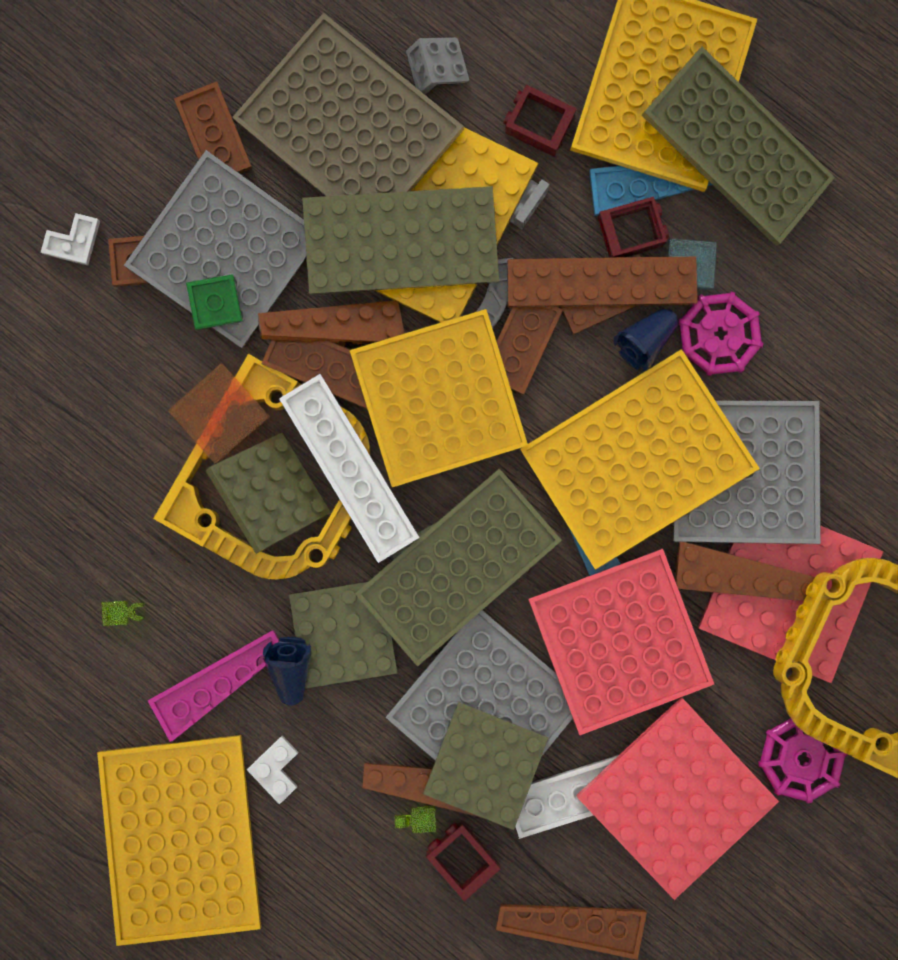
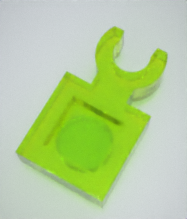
(118, 612)

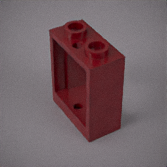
(526, 136)
(609, 235)
(478, 878)

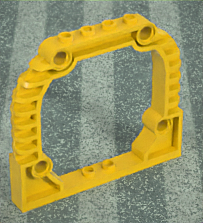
(184, 510)
(799, 646)

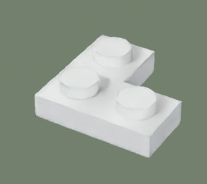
(76, 246)
(269, 771)

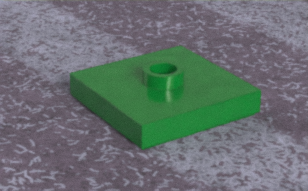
(214, 302)

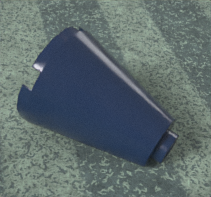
(645, 339)
(288, 667)

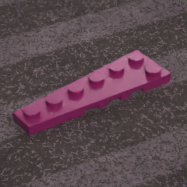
(197, 695)

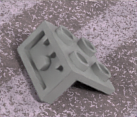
(436, 62)
(529, 202)

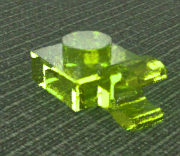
(421, 819)

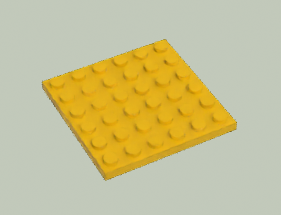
(438, 398)

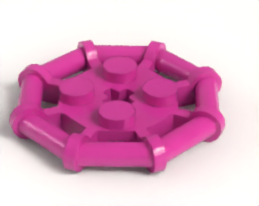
(731, 341)
(791, 767)

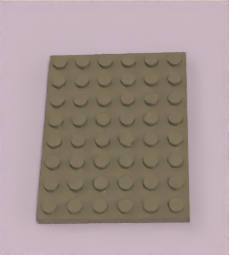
(346, 117)

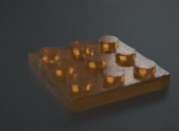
(218, 413)

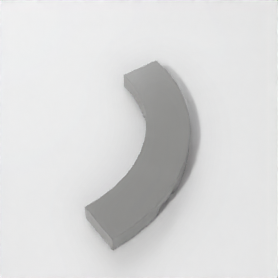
(497, 295)

